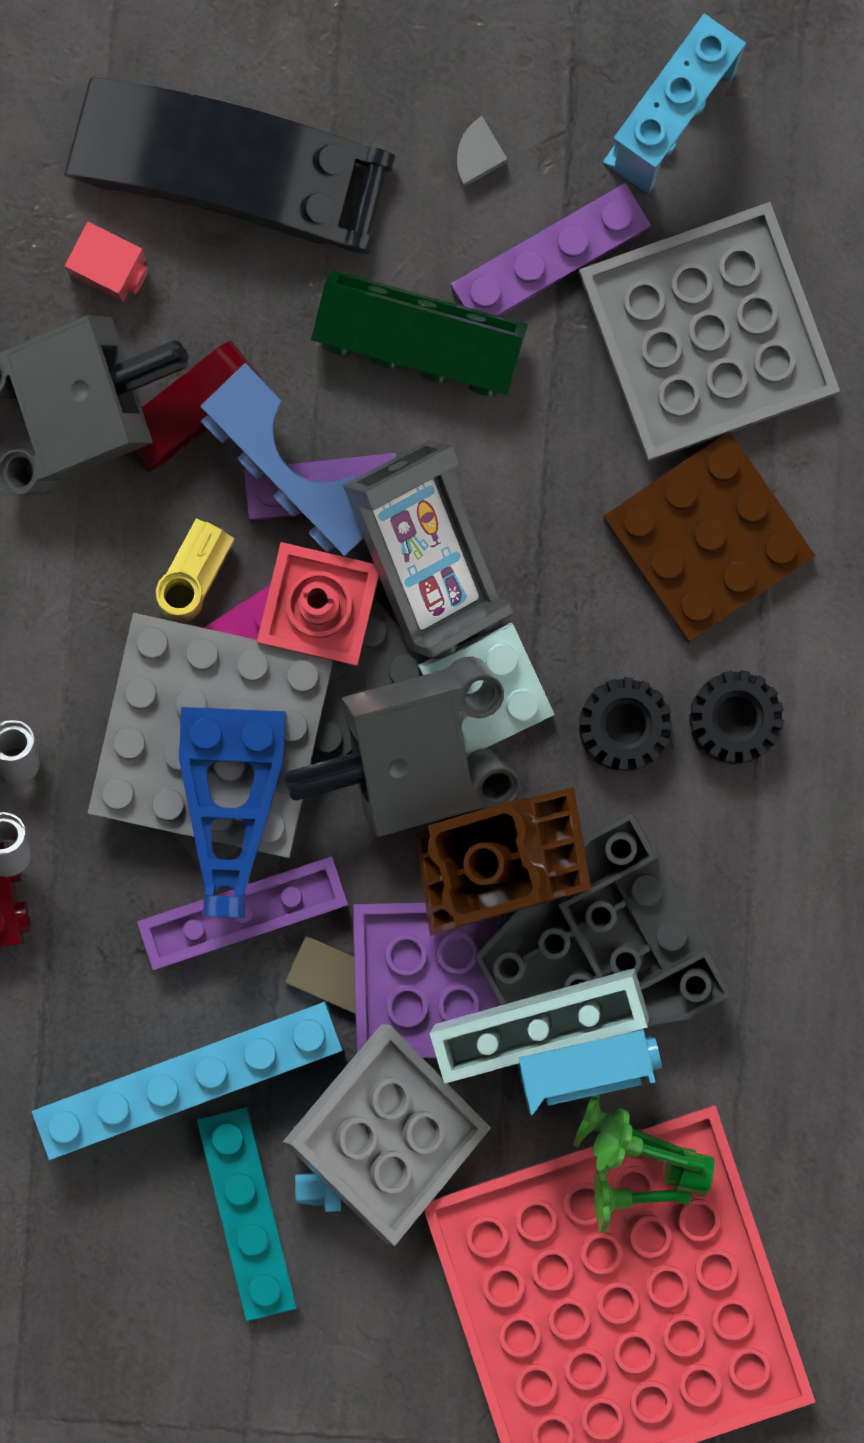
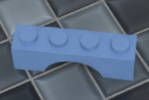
(246, 413)

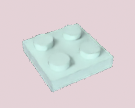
(523, 695)

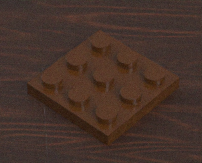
(708, 536)

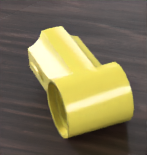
(194, 567)

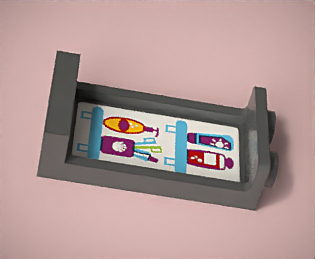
(426, 550)

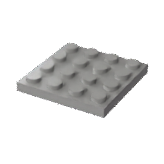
(709, 331)
(192, 666)

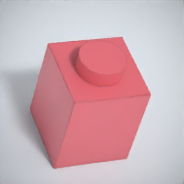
(107, 263)

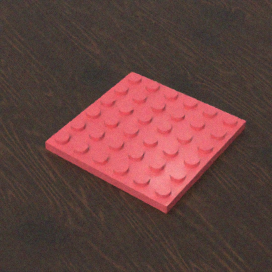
(626, 1331)

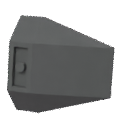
(619, 924)

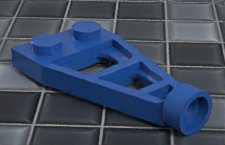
(229, 736)

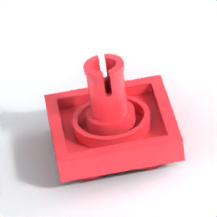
(319, 604)

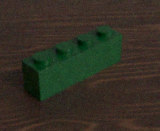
(418, 333)

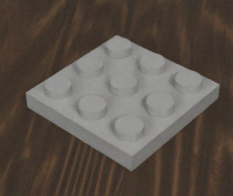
(387, 1134)

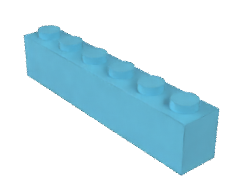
(187, 1080)

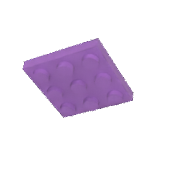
(415, 977)

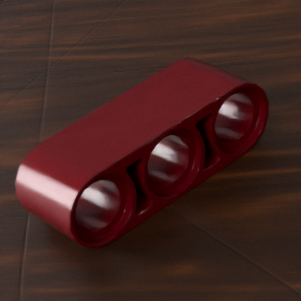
(176, 411)

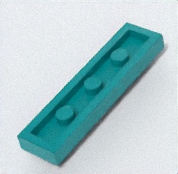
(247, 1213)

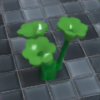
(684, 1169)

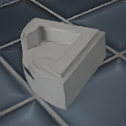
(478, 153)

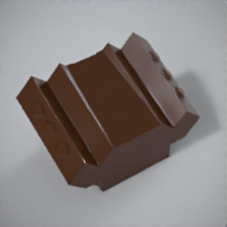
(502, 860)

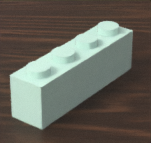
(539, 1024)

